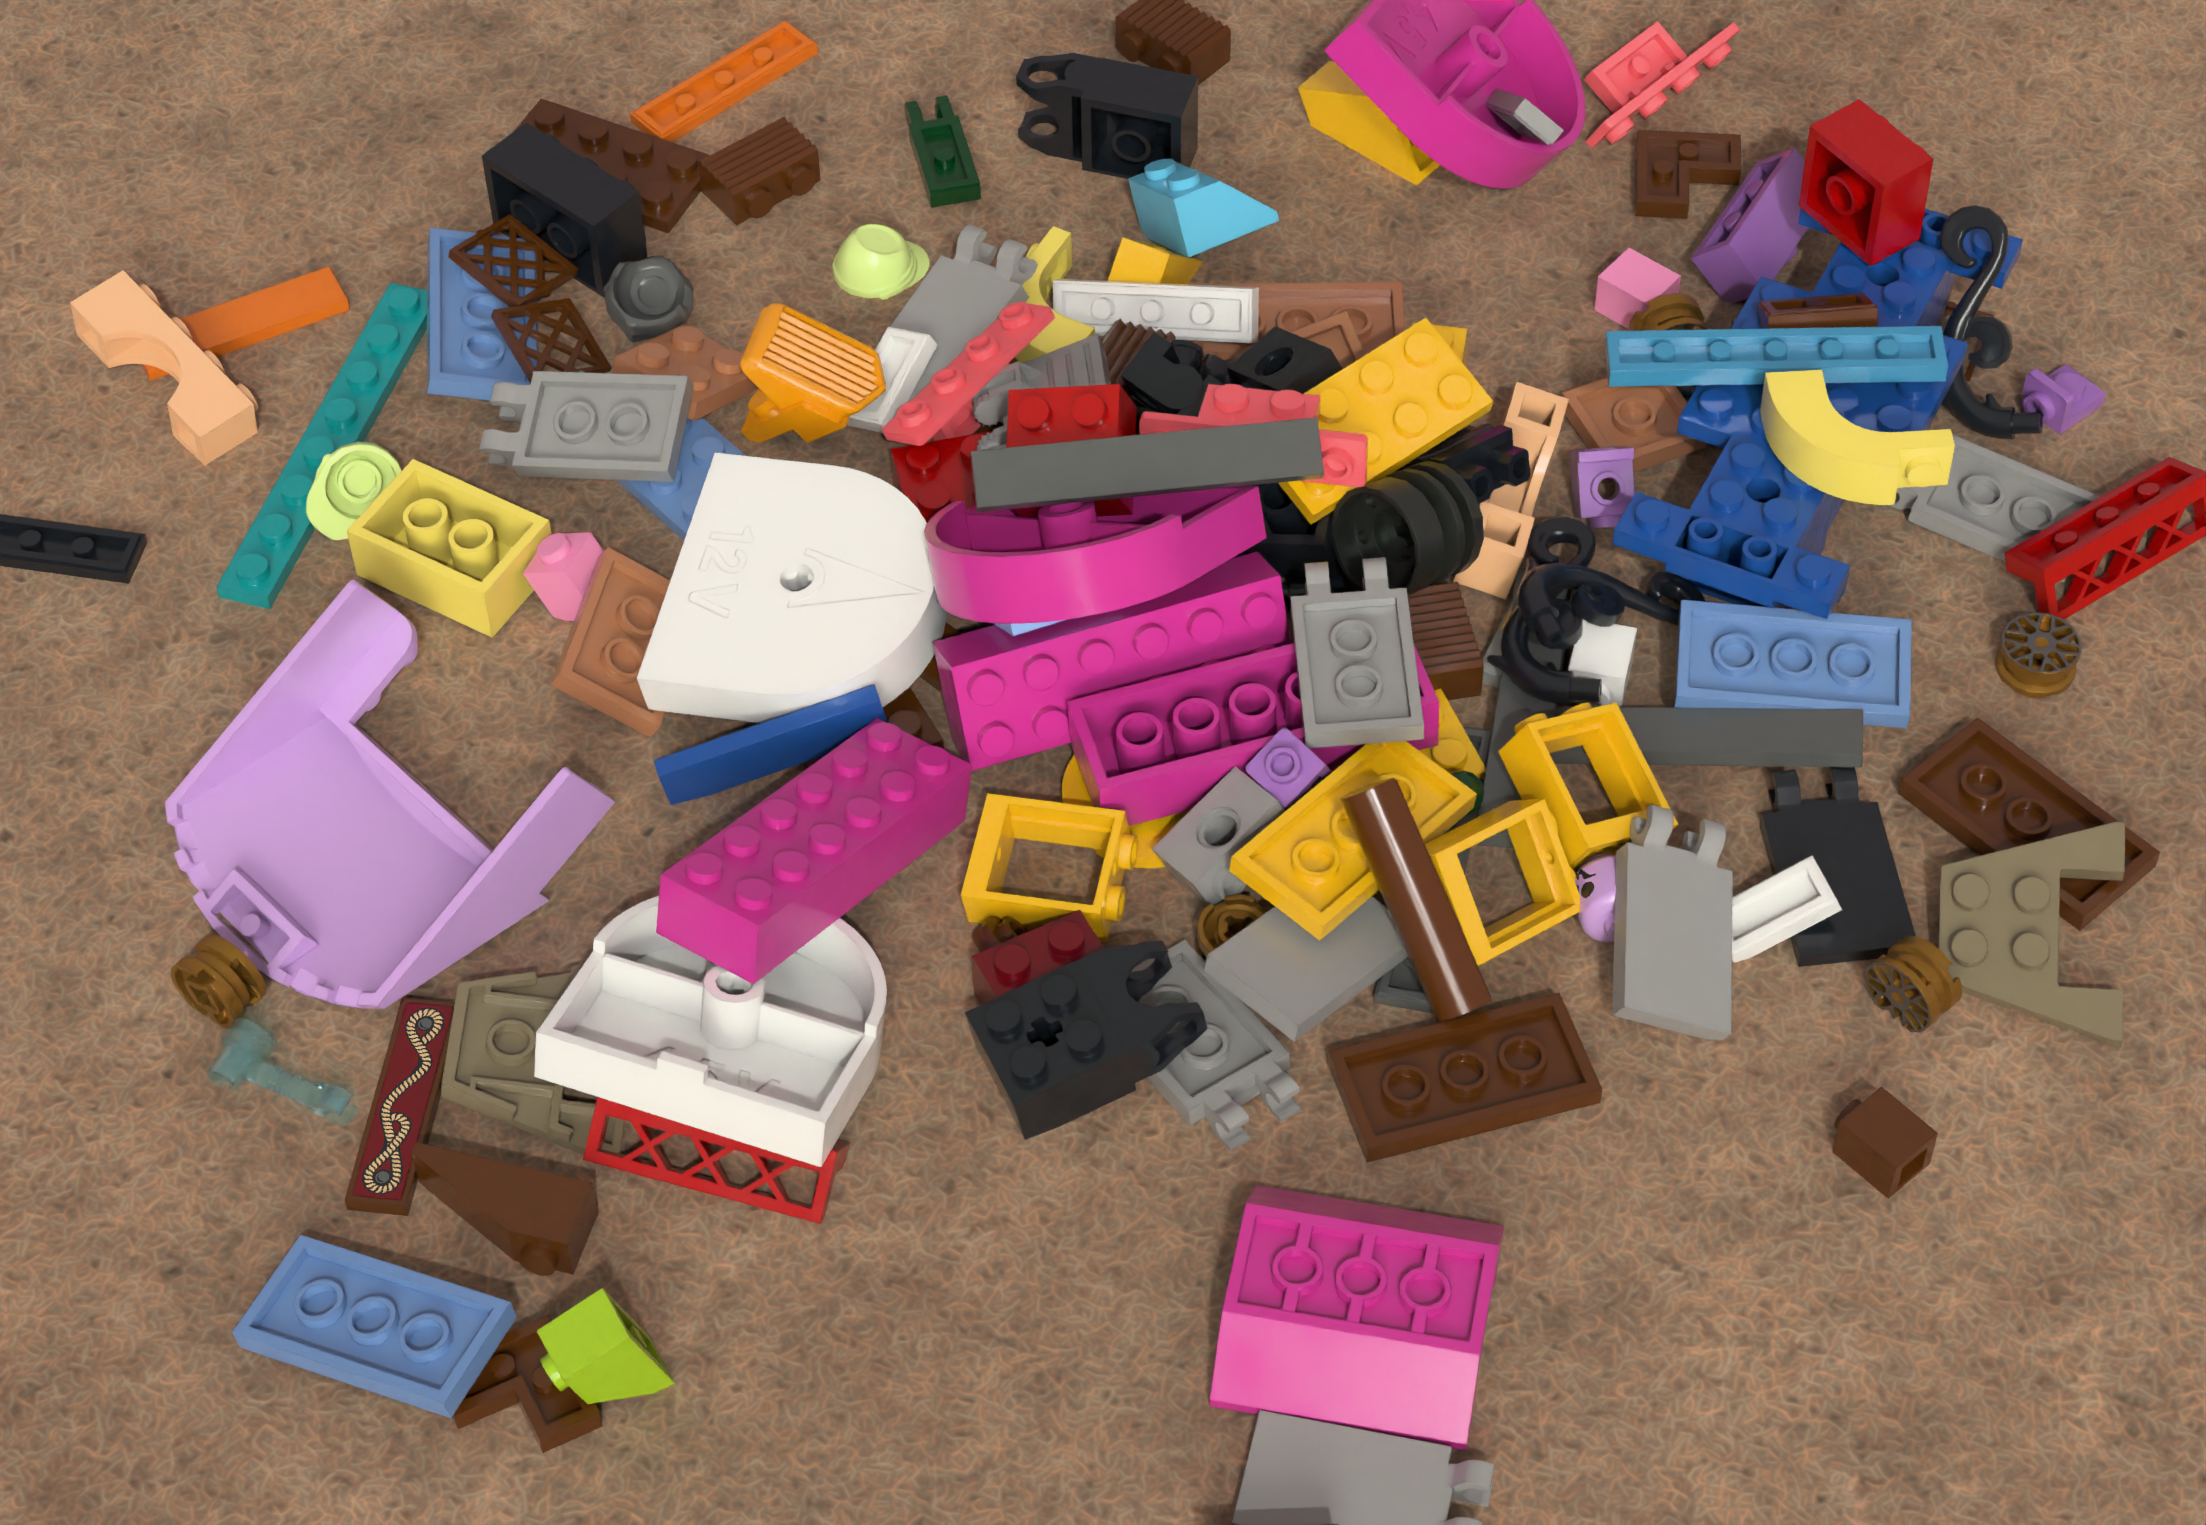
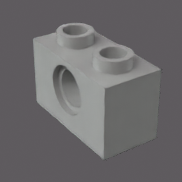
(1217, 827)

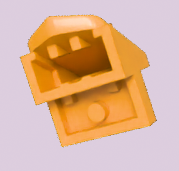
(805, 376)

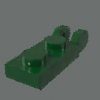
(942, 155)

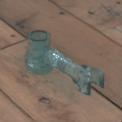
(245, 1058)

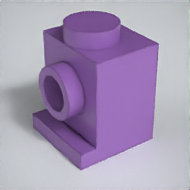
(1588, 469)

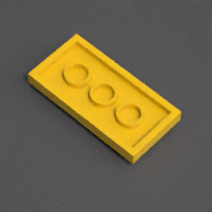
(1402, 399)
(1310, 854)

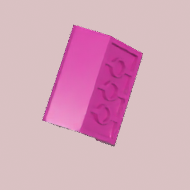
(1356, 1315)

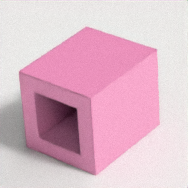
(1631, 284)
(563, 571)

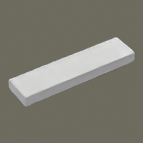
(1183, 309)

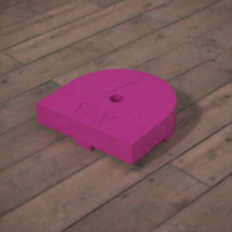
(1443, 59)
(1084, 563)

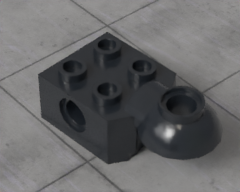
(1275, 364)

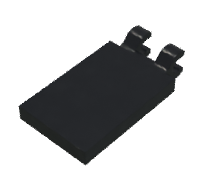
(1854, 859)

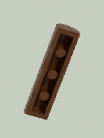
(1416, 899)

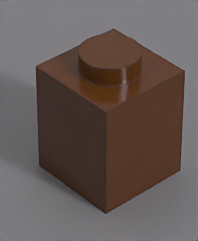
(1883, 1141)

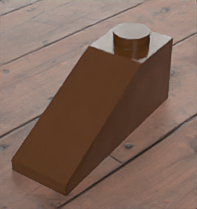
(522, 1210)

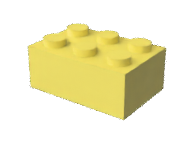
(448, 547)

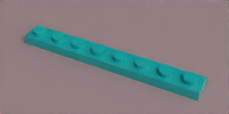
(342, 419)

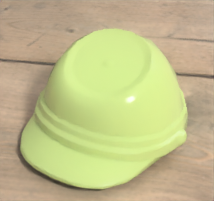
(878, 262)
(348, 485)

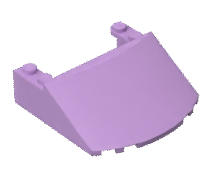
(335, 848)

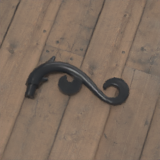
(1980, 416)
(1598, 597)
(1516, 660)

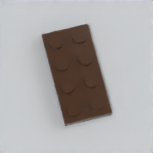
(655, 167)
(2004, 798)
(1464, 1077)

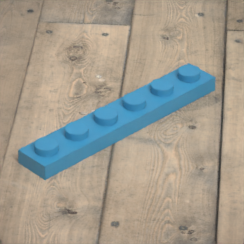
(1748, 354)

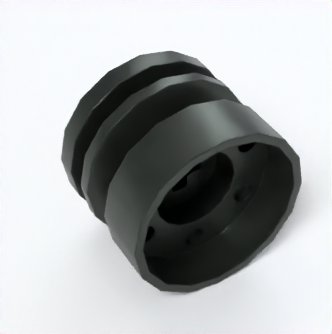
(1416, 519)

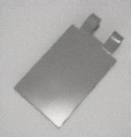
(965, 296)
(591, 426)
(1991, 501)
(1356, 661)
(1673, 929)
(1303, 980)
(1227, 1062)
(1352, 1476)

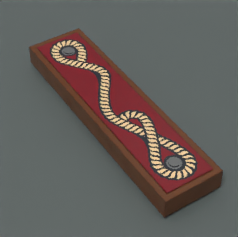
(402, 1109)

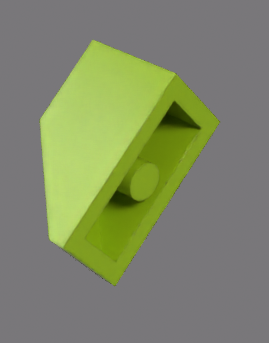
(602, 1352)

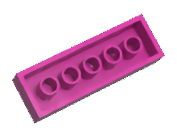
(1013, 691)
(1178, 735)
(812, 850)

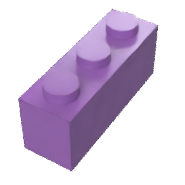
(1755, 229)

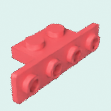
(1643, 71)
(946, 403)
(1232, 404)

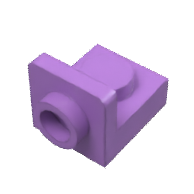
(2061, 397)
(1287, 768)

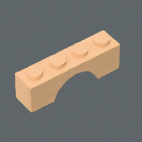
(129, 327)
(1508, 512)

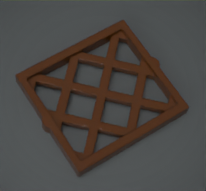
(533, 243)
(534, 310)

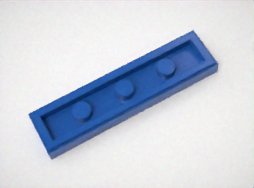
(767, 746)

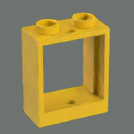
(1614, 758)
(1048, 822)
(1548, 878)

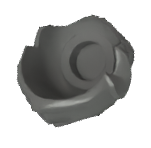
(648, 297)

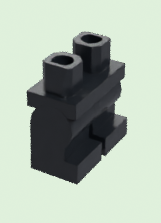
(1164, 384)
(1482, 457)

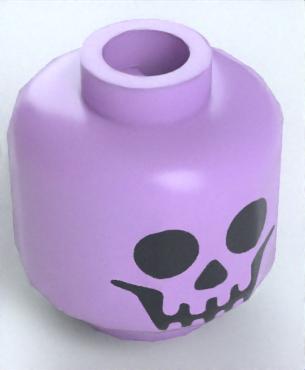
(1597, 896)

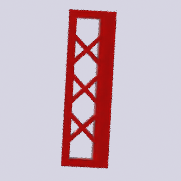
(2108, 524)
(720, 1184)

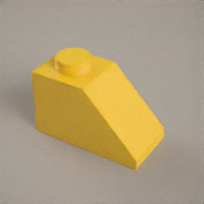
(1151, 264)

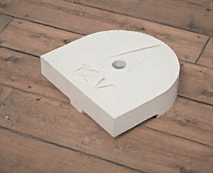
(792, 594)
(714, 1052)

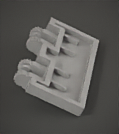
(1073, 365)

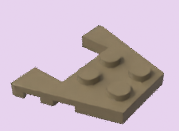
(2004, 928)
(494, 1060)

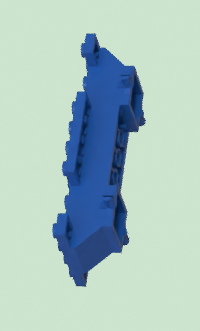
(1754, 523)

